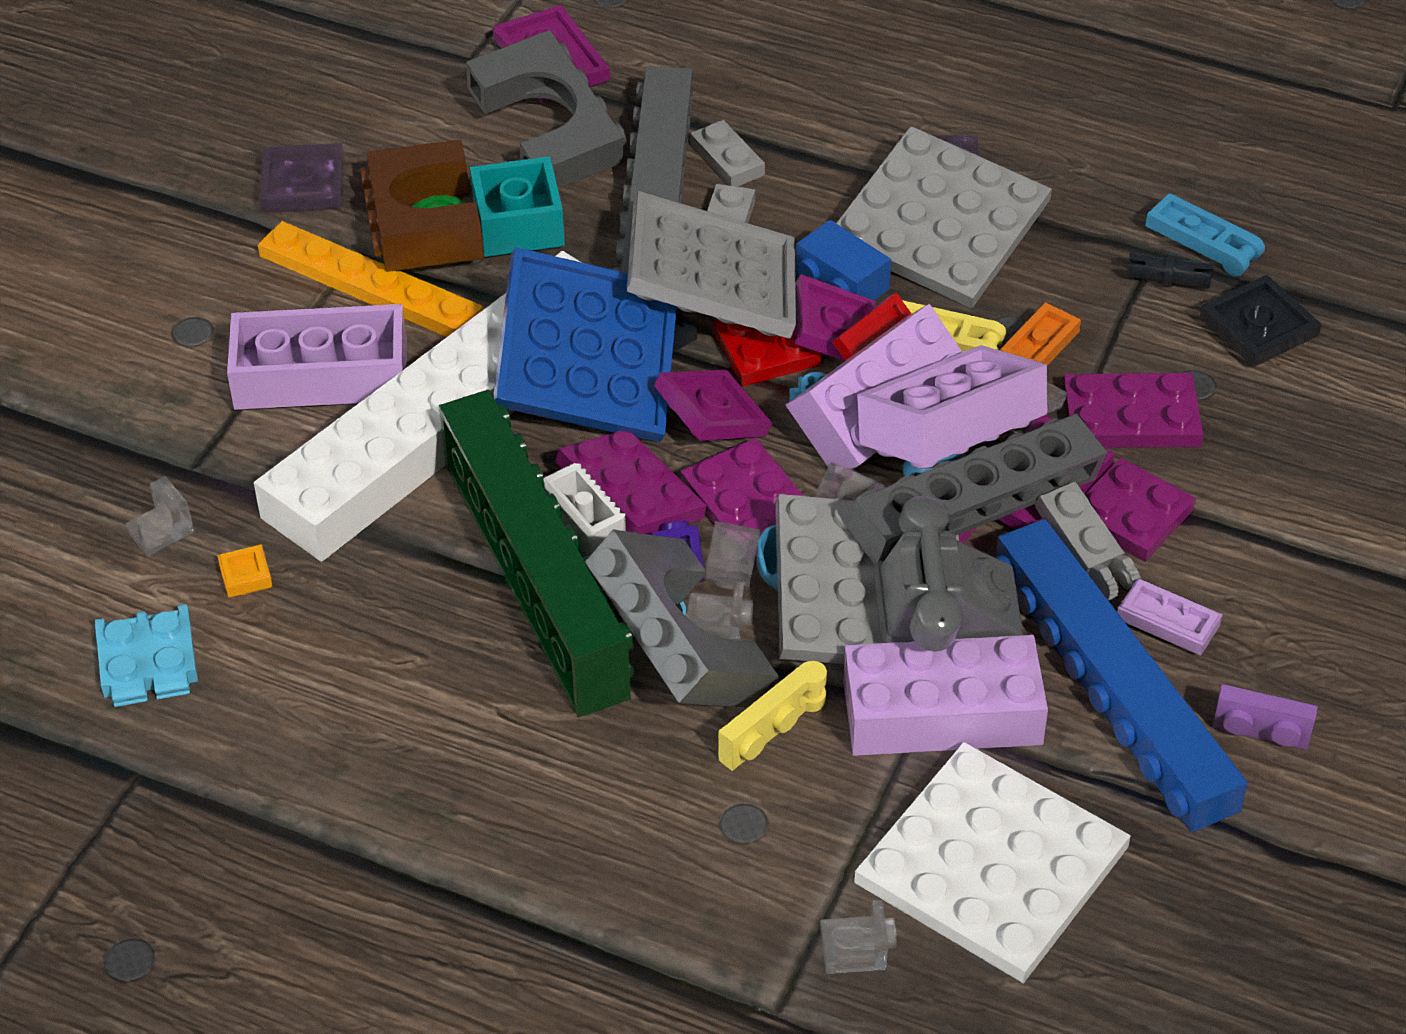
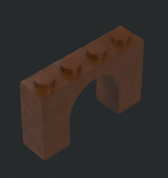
(414, 235)

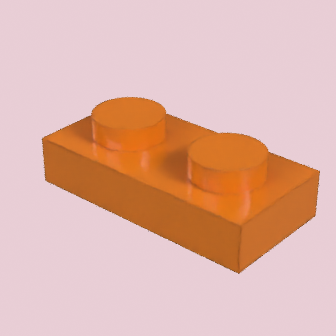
(1044, 335)

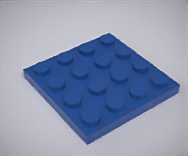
(582, 346)

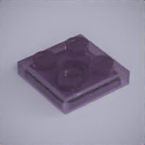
(302, 177)

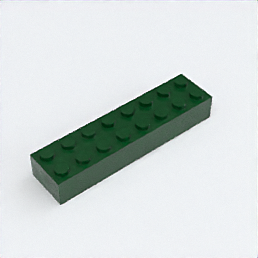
(537, 553)

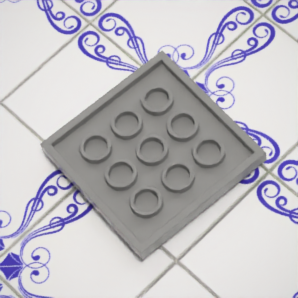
(944, 215)
(712, 265)
(822, 581)

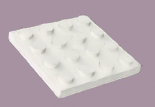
(992, 861)

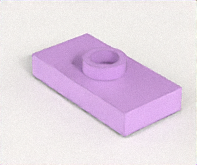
(1169, 616)

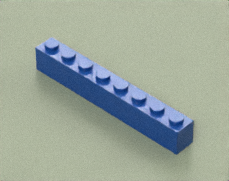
(1122, 678)

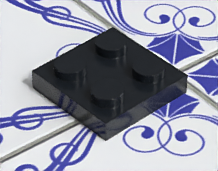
(1260, 320)

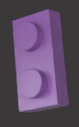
(1265, 717)

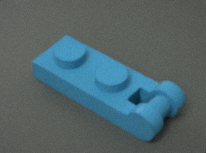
(1205, 234)

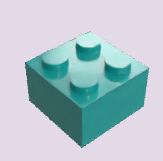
(518, 205)

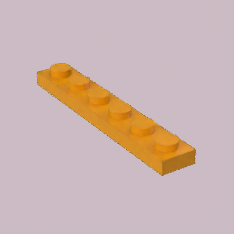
(366, 279)

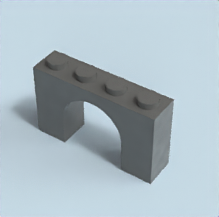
(545, 70)
(644, 582)

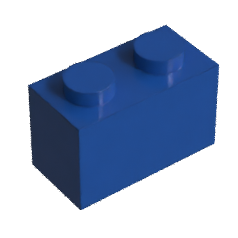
(843, 261)

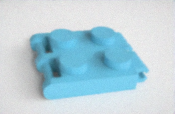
(146, 656)

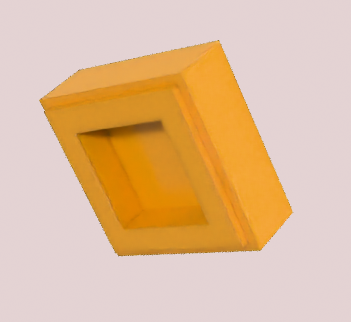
(244, 571)

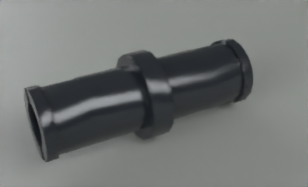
(1170, 270)

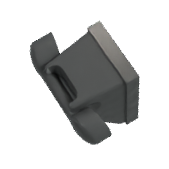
(940, 587)

